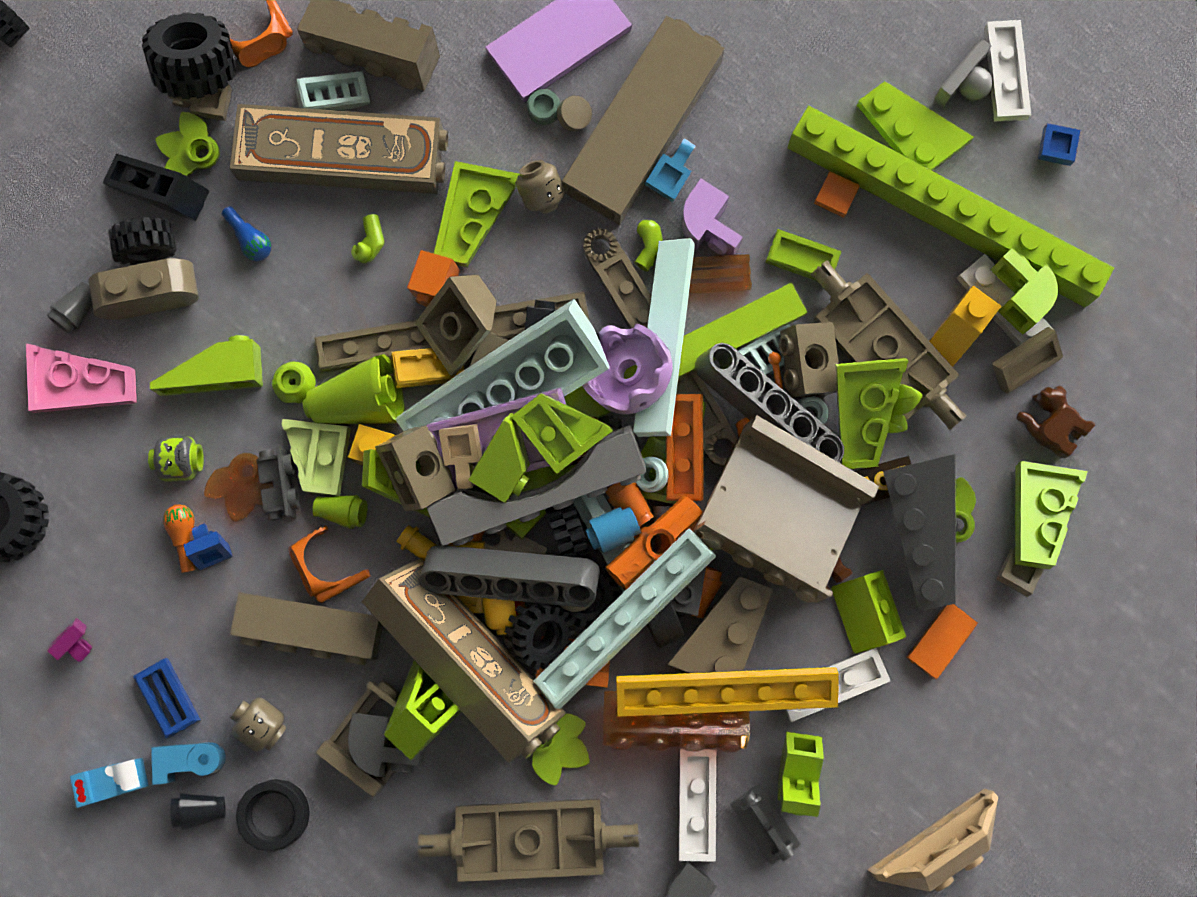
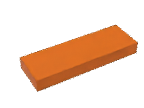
(685, 449)

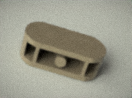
(143, 289)

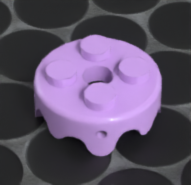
(622, 350)

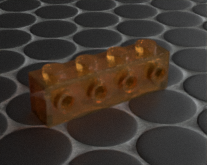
(691, 731)

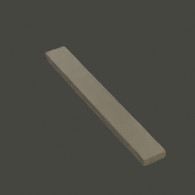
(354, 347)

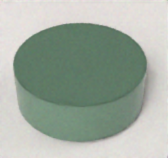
(543, 106)

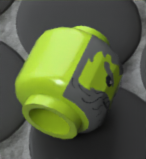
(176, 458)

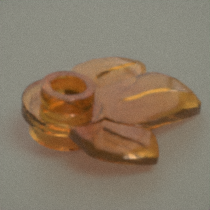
(239, 491)

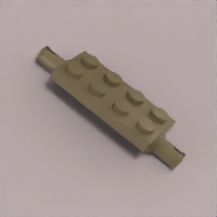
(875, 328)
(528, 840)

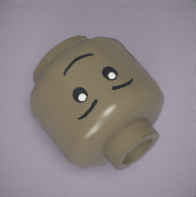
(540, 186)
(258, 724)

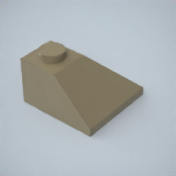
(458, 320)

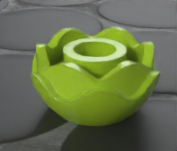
(293, 393)

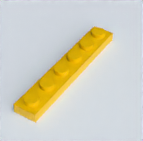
(727, 691)

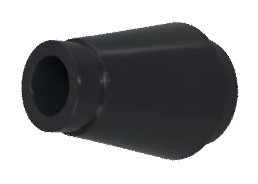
(195, 810)

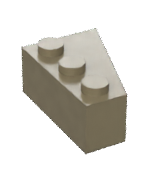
(726, 632)

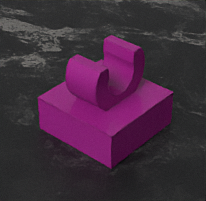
(71, 641)

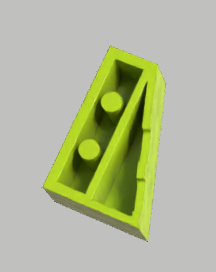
(419, 713)

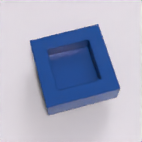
(1059, 144)

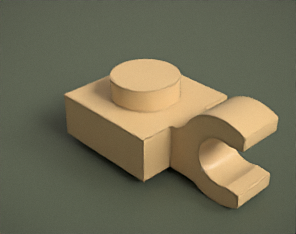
(461, 448)

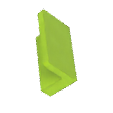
(868, 612)

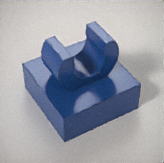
(207, 547)

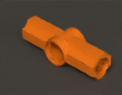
(638, 555)

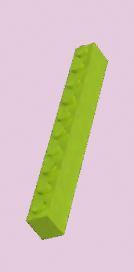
(945, 204)

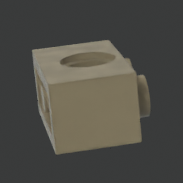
(819, 344)
(400, 458)

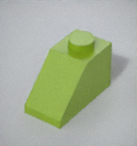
(503, 463)

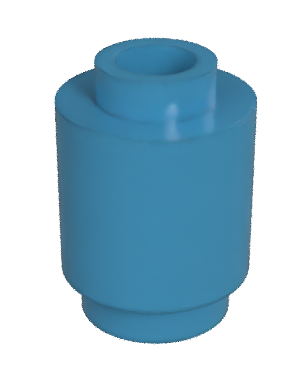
(613, 529)

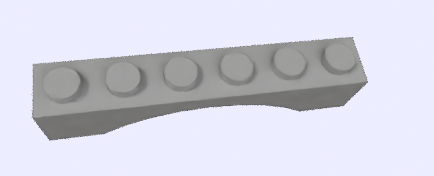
(474, 511)

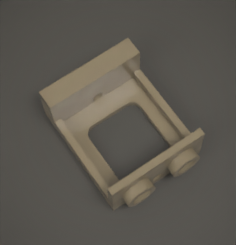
(337, 751)

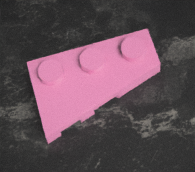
(74, 382)

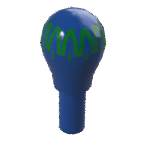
(252, 242)

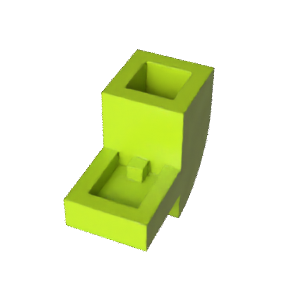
(1033, 290)
(800, 774)

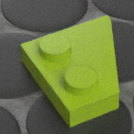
(559, 430)

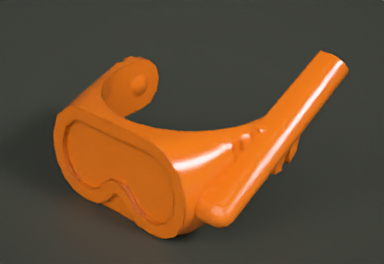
(266, 45)
(321, 589)

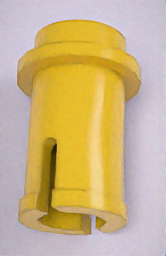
(414, 542)

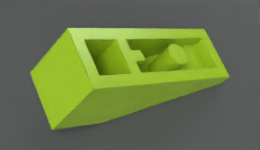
(217, 368)

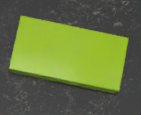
(800, 254)

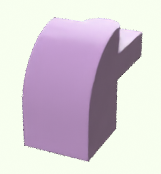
(701, 221)

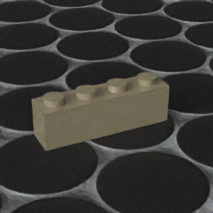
(306, 626)

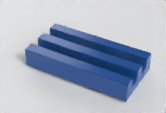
(179, 691)

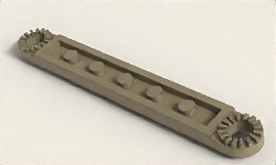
(633, 304)

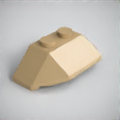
(943, 847)

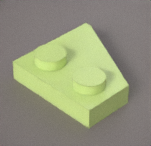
(319, 455)

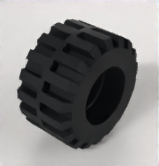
(189, 55)
(24, 519)

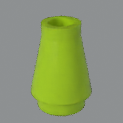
(343, 510)

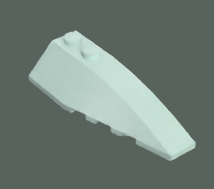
(546, 356)

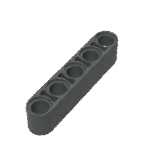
(758, 393)
(510, 576)

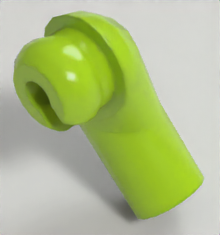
(651, 235)
(373, 242)

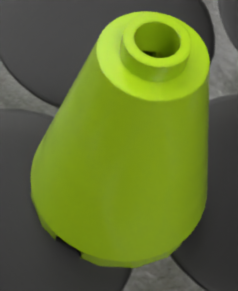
(357, 396)

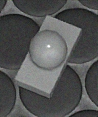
(968, 77)

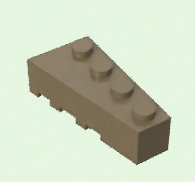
(371, 42)

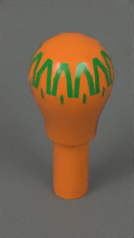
(178, 523)

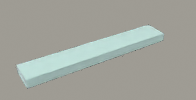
(667, 320)
(624, 618)

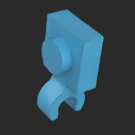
(670, 173)

